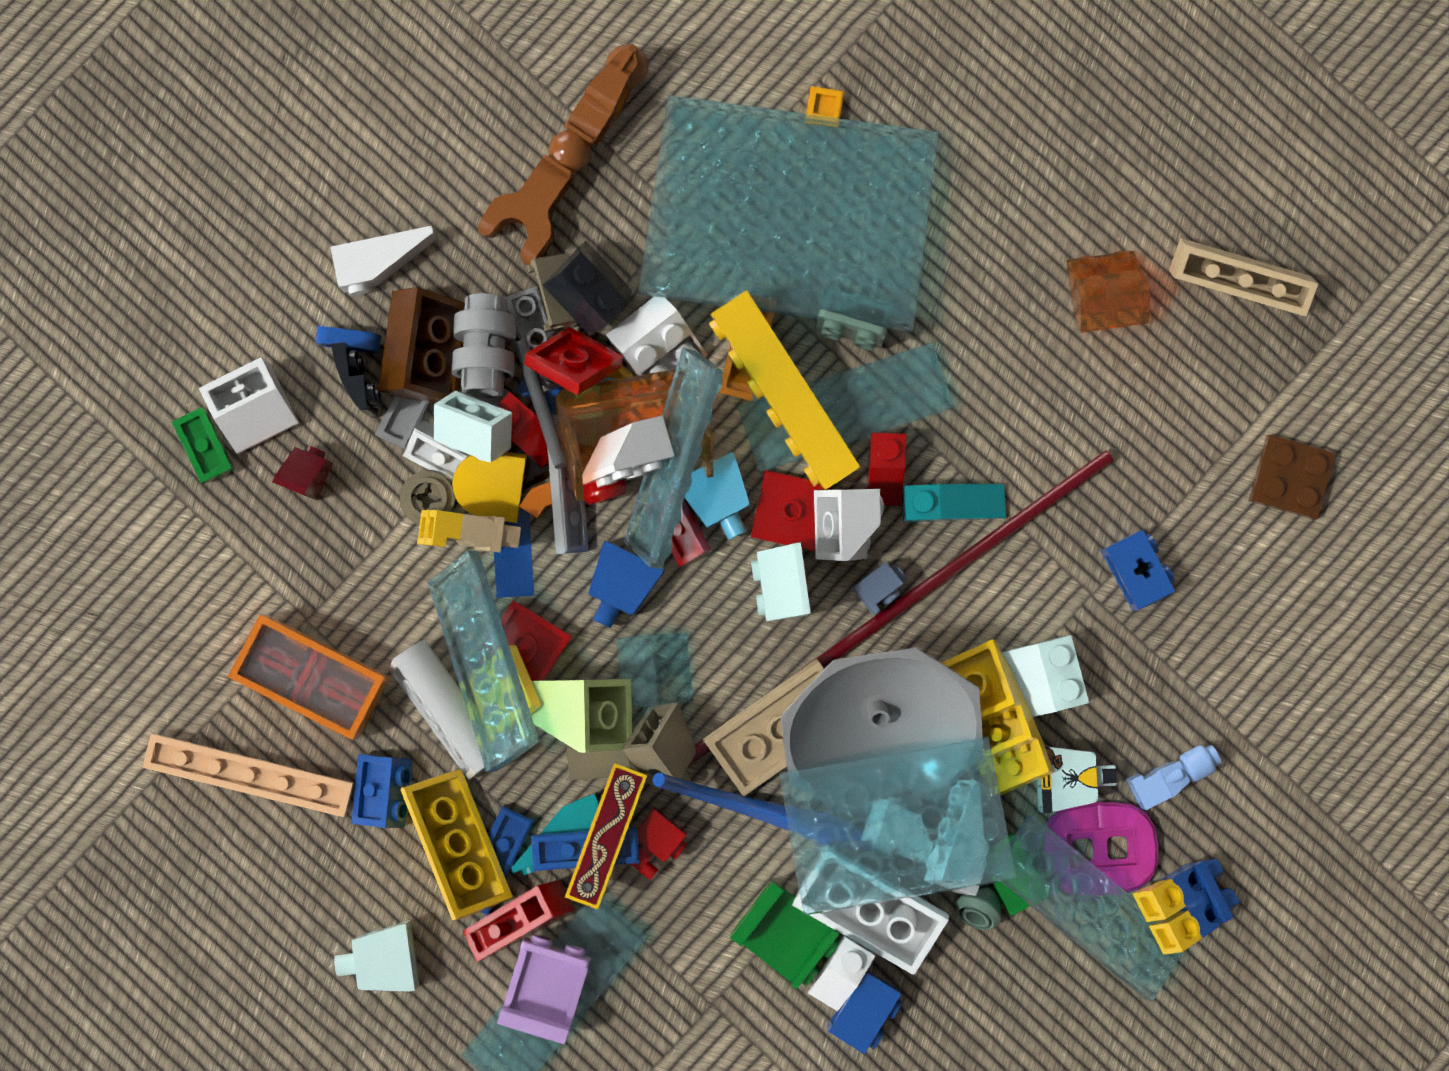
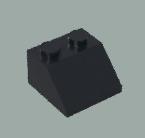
(588, 289)

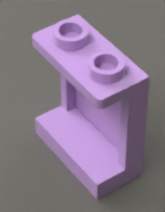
(545, 989)

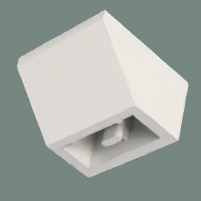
(653, 337)
(249, 405)
(629, 452)

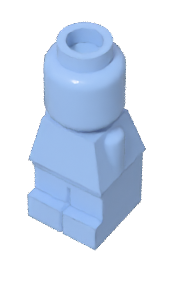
(1169, 779)

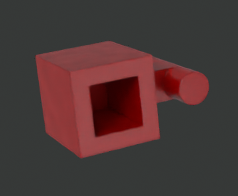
(658, 837)

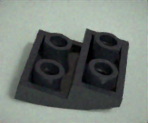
(351, 372)

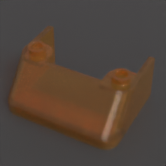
(608, 408)

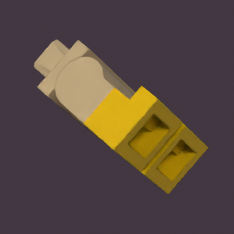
(481, 532)

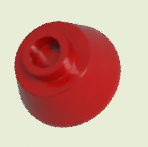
(595, 495)

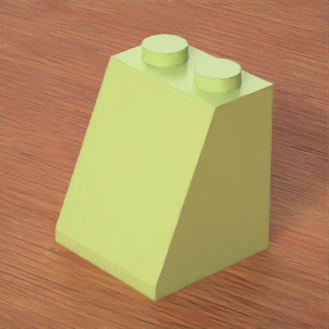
(586, 712)

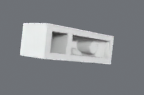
(375, 259)

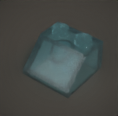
(656, 668)

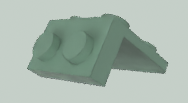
(863, 333)

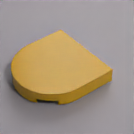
(491, 487)

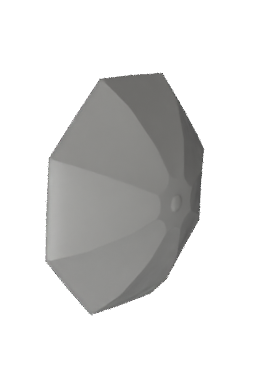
(878, 709)

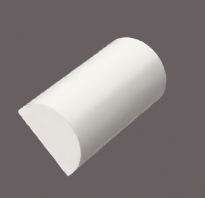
(439, 703)
(892, 929)

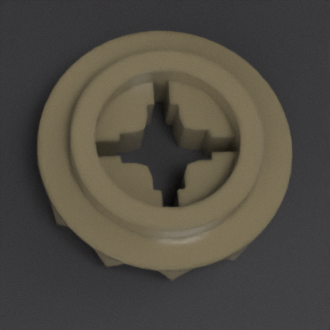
(417, 485)

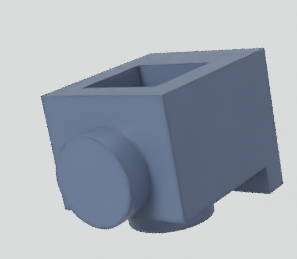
(880, 586)

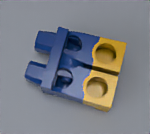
(1186, 905)

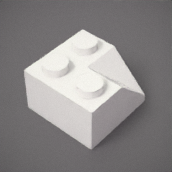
(846, 522)

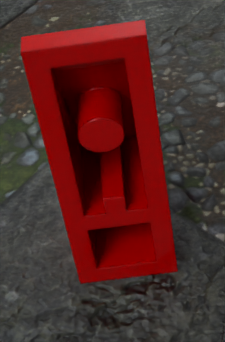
(518, 919)

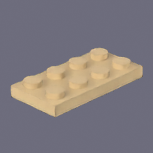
(752, 741)

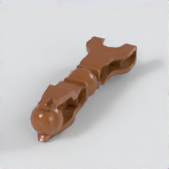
(567, 154)

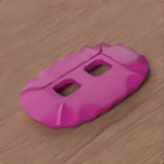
(1113, 819)

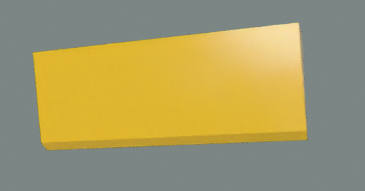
(456, 844)

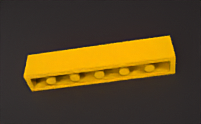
(784, 389)

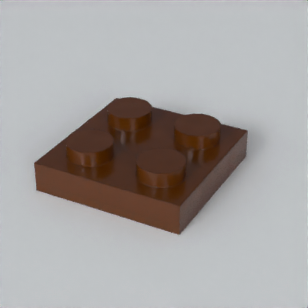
(1292, 477)

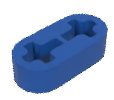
(358, 340)

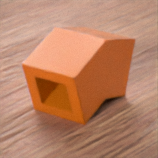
(537, 500)

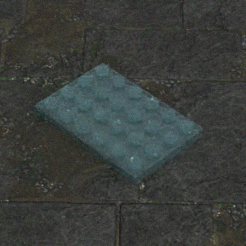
(897, 826)

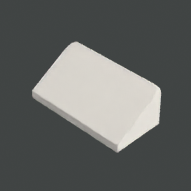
(432, 454)

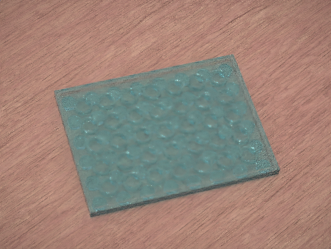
(790, 211)

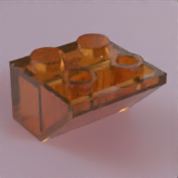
(1108, 291)

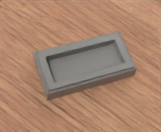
(401, 420)

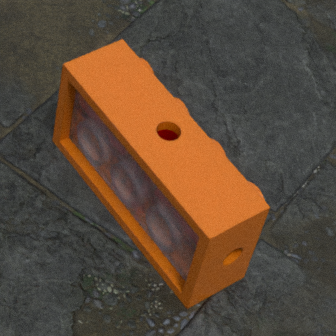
(309, 677)

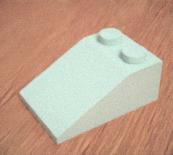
(782, 583)
(1048, 675)

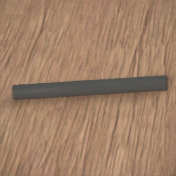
(541, 408)

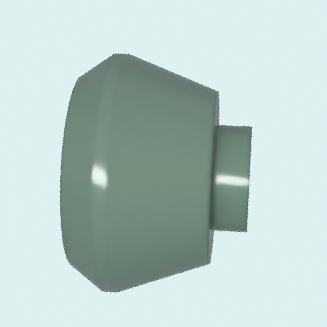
(980, 910)

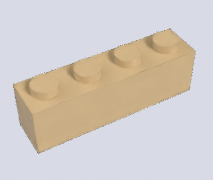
(1243, 277)

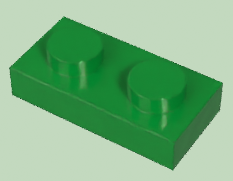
(202, 445)

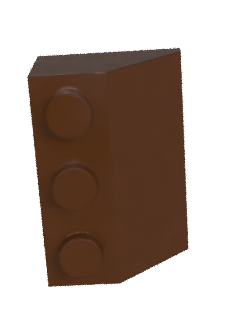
(420, 346)

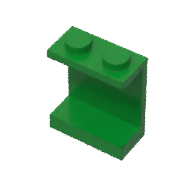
(784, 935)

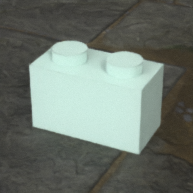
(472, 426)

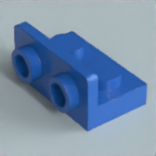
(378, 792)

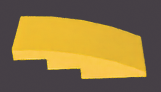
(1006, 718)

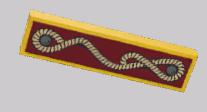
(606, 836)

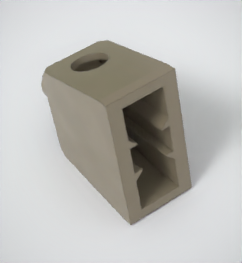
(661, 743)

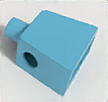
(719, 497)

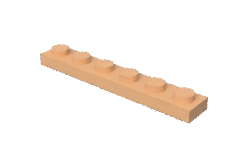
(248, 775)

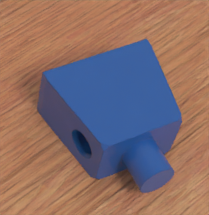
(621, 583)

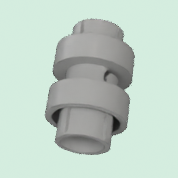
(483, 359)

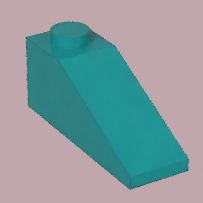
(953, 502)

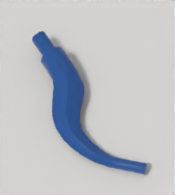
(755, 808)

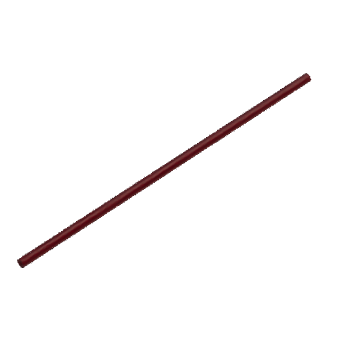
(952, 568)

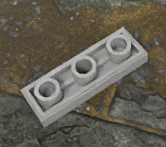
(531, 315)

